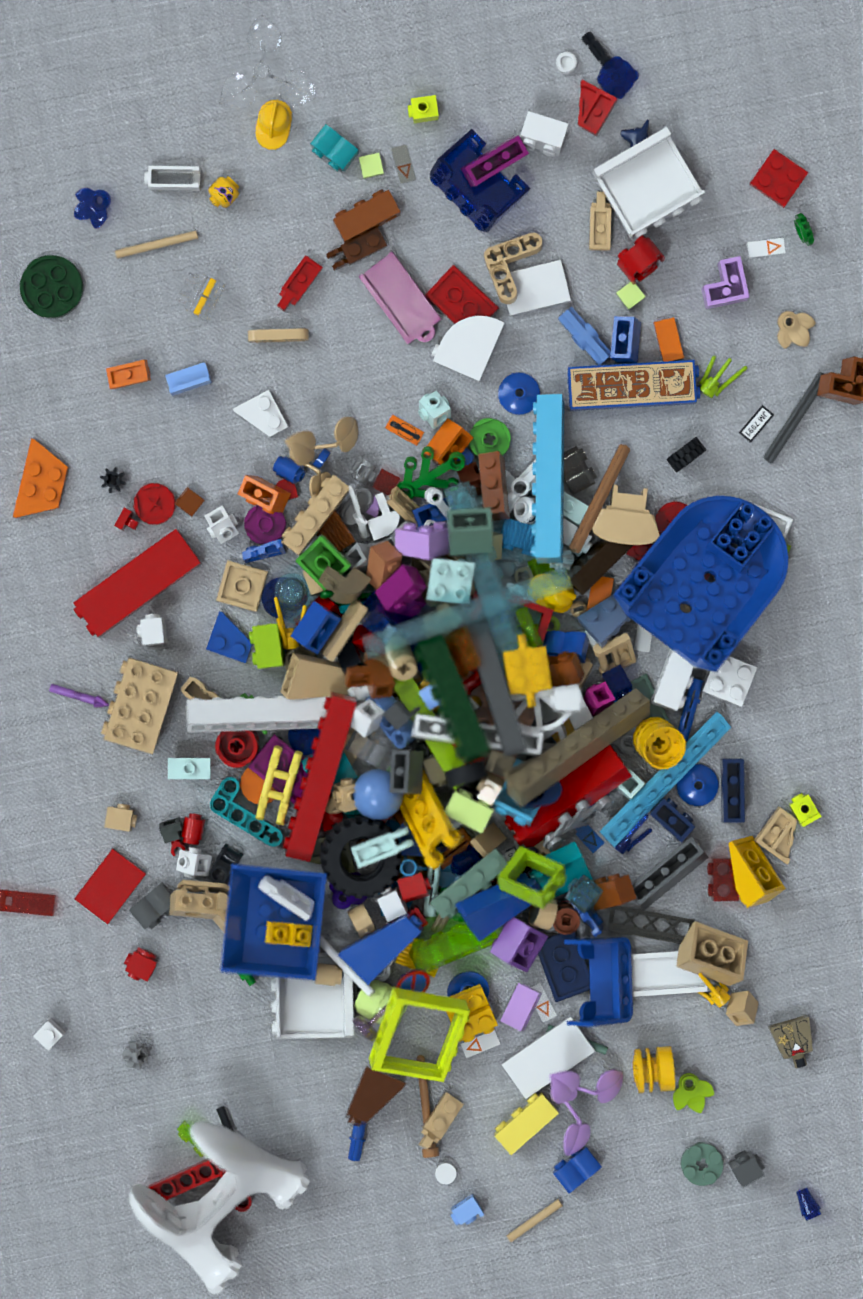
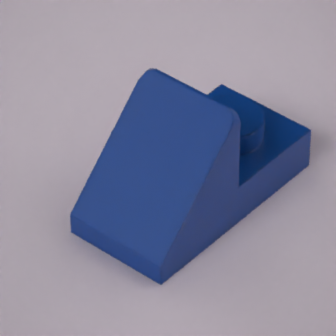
(428, 512)

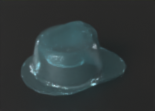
(292, 595)

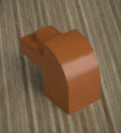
(374, 676)

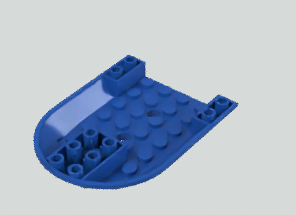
(675, 570)

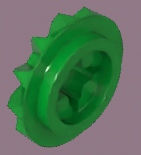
(803, 229)

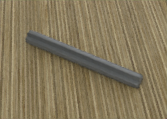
(793, 420)

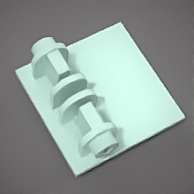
(450, 580)

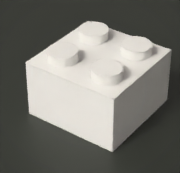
(543, 134)
(730, 681)

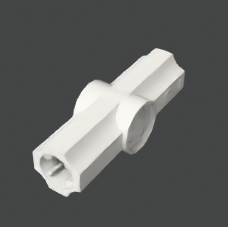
(525, 479)

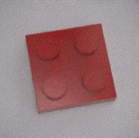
(778, 178)

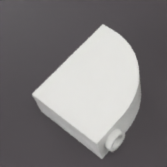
(469, 345)

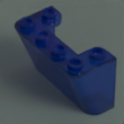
(481, 203)

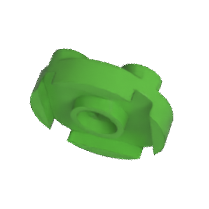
(491, 427)

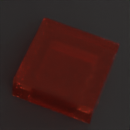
(385, 482)

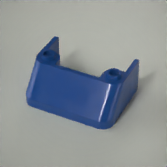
(609, 981)

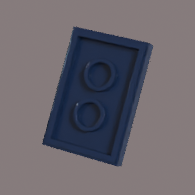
(564, 967)

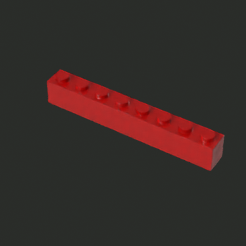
(320, 776)

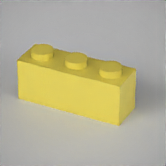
(525, 1122)

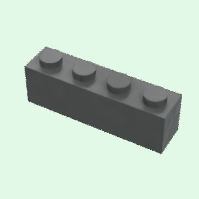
(668, 873)

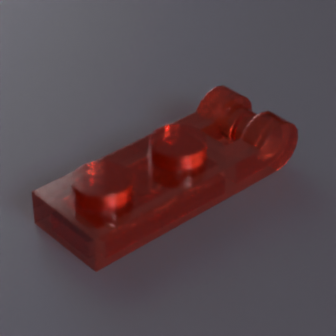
(28, 902)

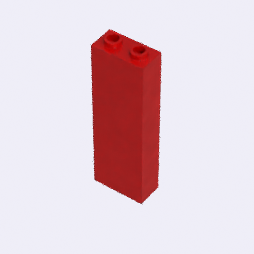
(136, 583)
(587, 782)

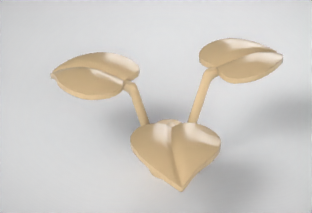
(303, 446)

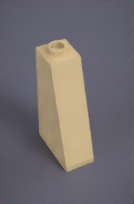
(312, 678)

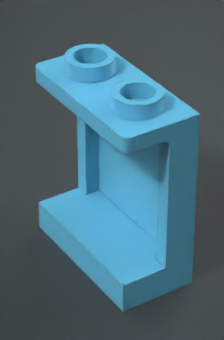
(507, 806)

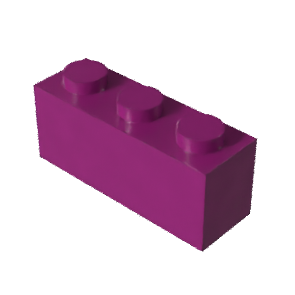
(494, 160)

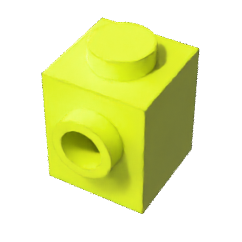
(423, 109)

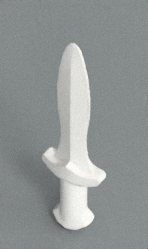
(358, 517)

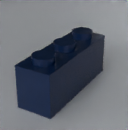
(732, 790)

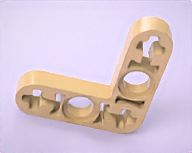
(501, 263)

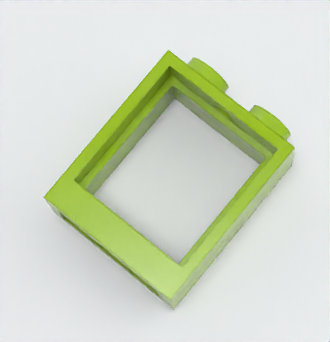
(513, 869)

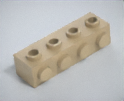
(316, 515)

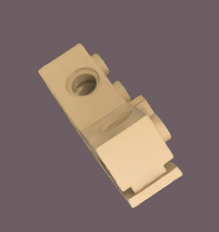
(201, 905)

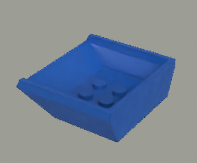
(247, 923)

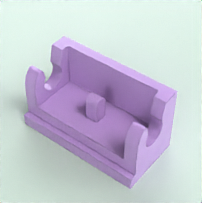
(521, 1007)

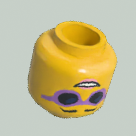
(223, 192)

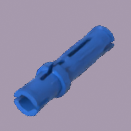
(696, 685)

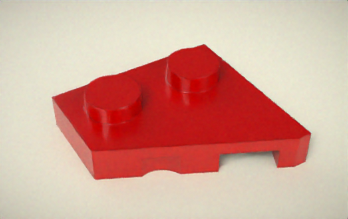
(594, 107)

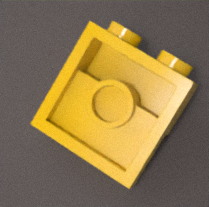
(480, 1013)

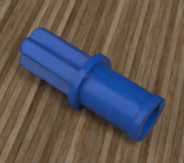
(356, 1142)

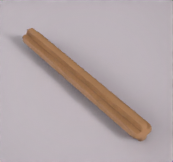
(599, 498)

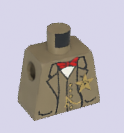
(793, 1039)

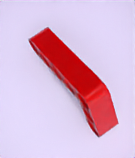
(197, 1180)

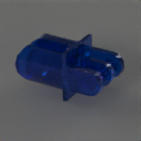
(465, 861)

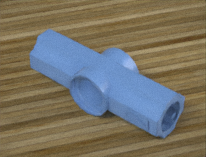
(585, 336)

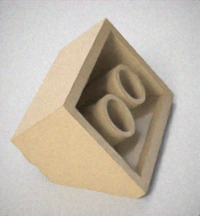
(713, 954)

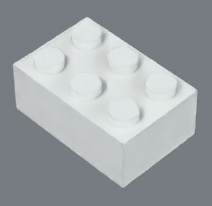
(672, 682)

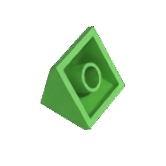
(319, 556)

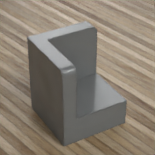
(398, 715)

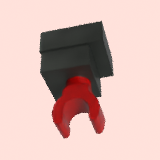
(170, 833)

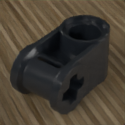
(225, 862)

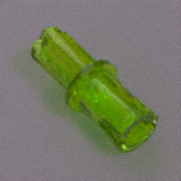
(529, 627)

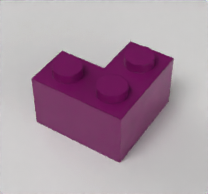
(403, 592)

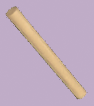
(156, 244)

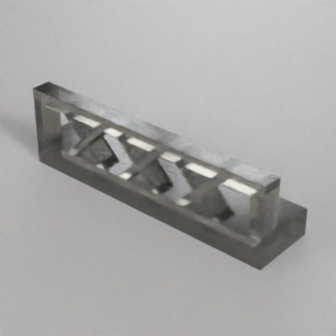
(647, 932)

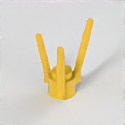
(287, 641)
(717, 994)

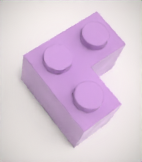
(731, 288)
(422, 541)

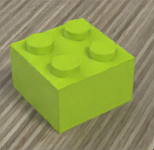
(267, 645)

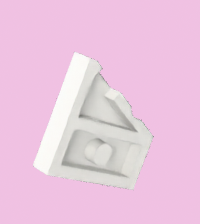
(263, 414)

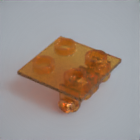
(462, 651)

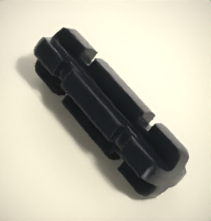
(596, 48)

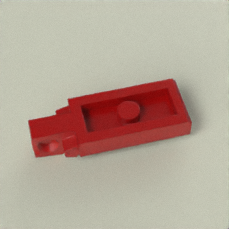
(299, 282)

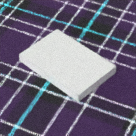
(538, 288)

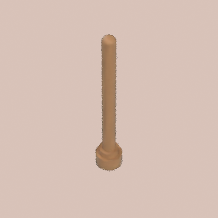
(433, 1151)

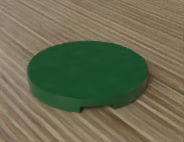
(51, 286)

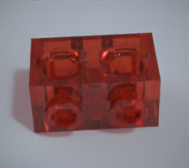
(717, 880)

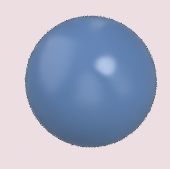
(373, 795)

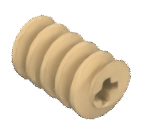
(402, 663)

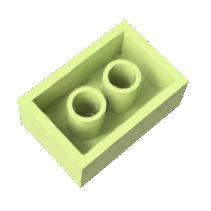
(468, 810)

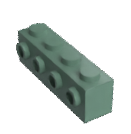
(468, 884)

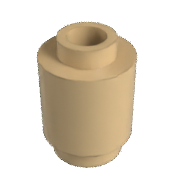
(328, 974)

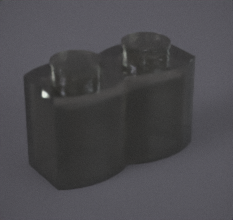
(576, 473)

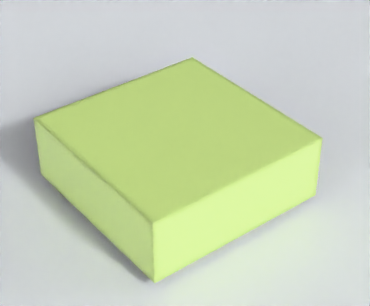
(371, 165)
(630, 295)

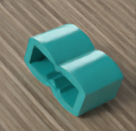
(334, 148)

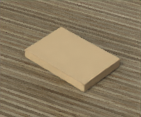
(344, 629)

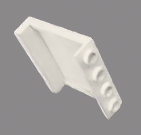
(648, 183)
(312, 1009)

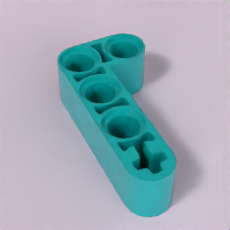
(248, 817)

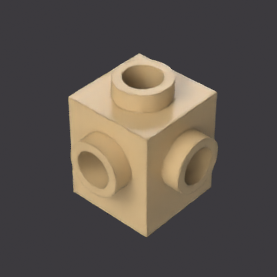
(343, 795)

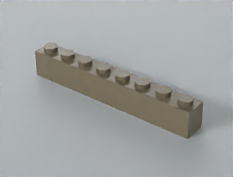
(578, 747)

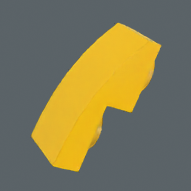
(288, 934)

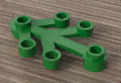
(429, 477)

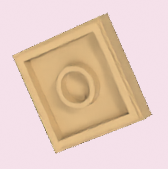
(242, 586)

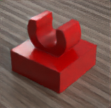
(125, 520)

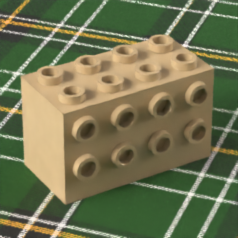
(139, 705)

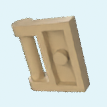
(621, 652)

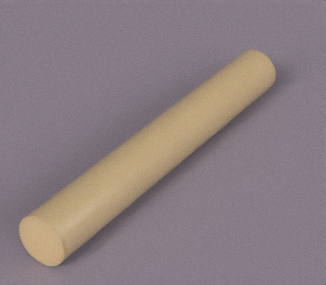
(534, 1220)

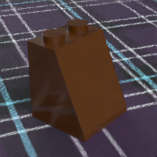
(371, 1096)

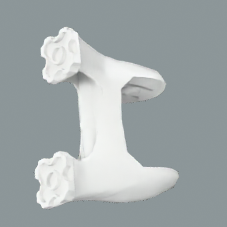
(191, 1225)

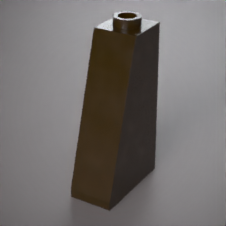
(594, 564)

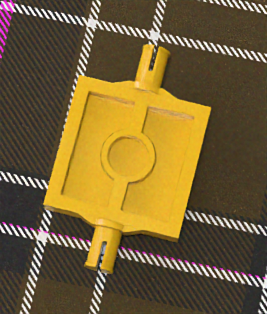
(527, 670)

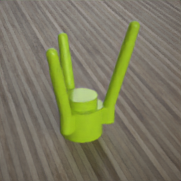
(710, 386)

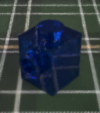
(617, 682)

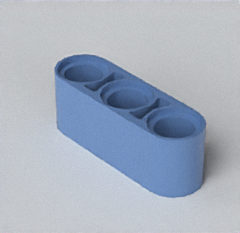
(399, 737)

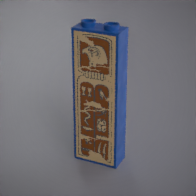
(633, 385)

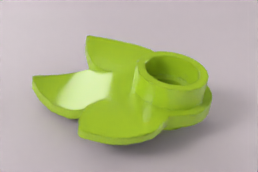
(692, 1096)

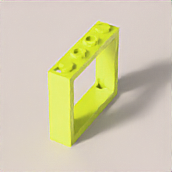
(412, 1068)

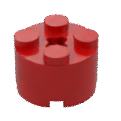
(640, 259)
(237, 757)

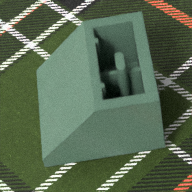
(470, 531)

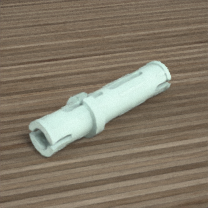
(428, 908)

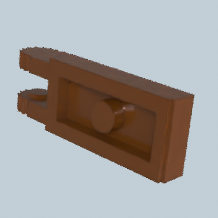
(358, 248)

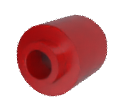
(193, 829)

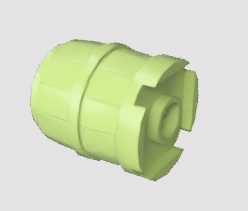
(370, 1006)

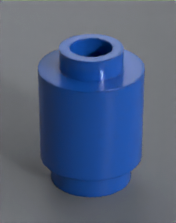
(288, 470)

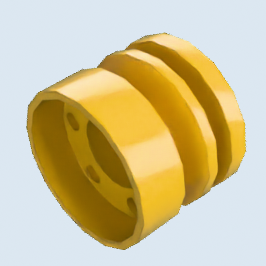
(666, 750)
(654, 1069)

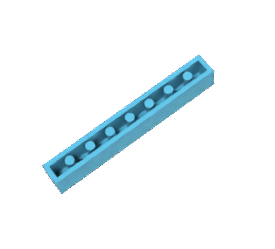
(549, 478)

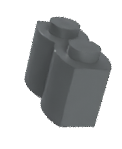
(152, 907)

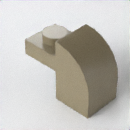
(345, 589)

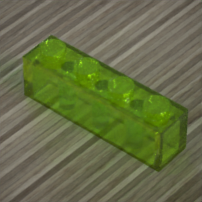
(447, 947)

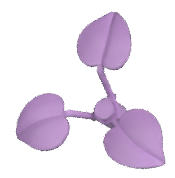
(564, 1089)

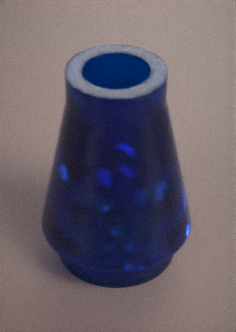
(808, 1205)

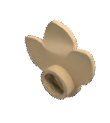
(797, 331)

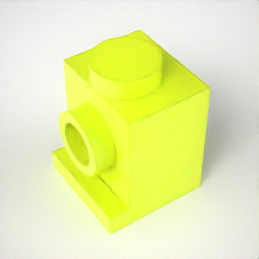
(804, 818)

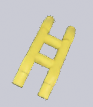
(290, 780)

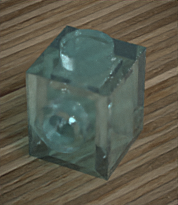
(583, 893)

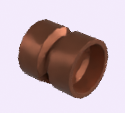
(567, 919)

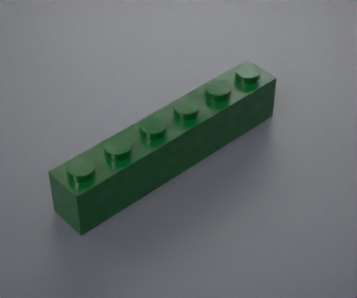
(452, 699)

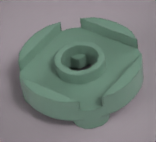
(712, 1158)

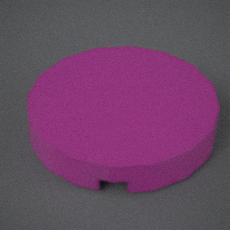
(263, 526)

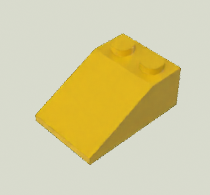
(753, 874)

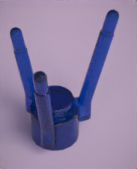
(626, 844)

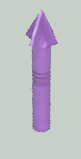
(96, 701)

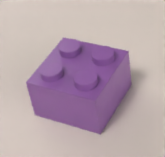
(518, 944)

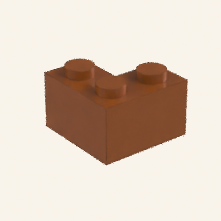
(844, 386)

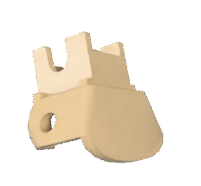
(626, 520)

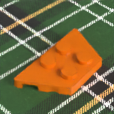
(41, 482)

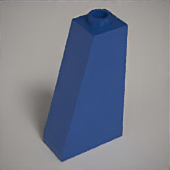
(493, 908)
(378, 949)

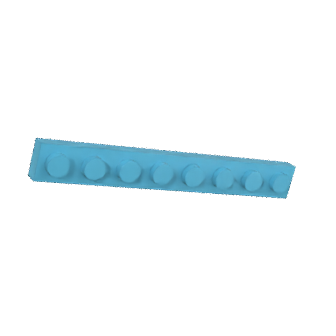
(664, 780)

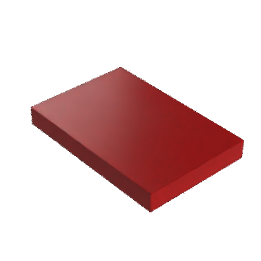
(460, 297)
(110, 886)

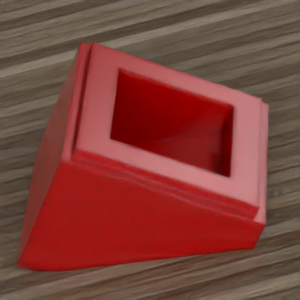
(330, 819)

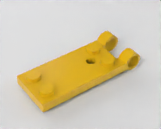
(429, 823)

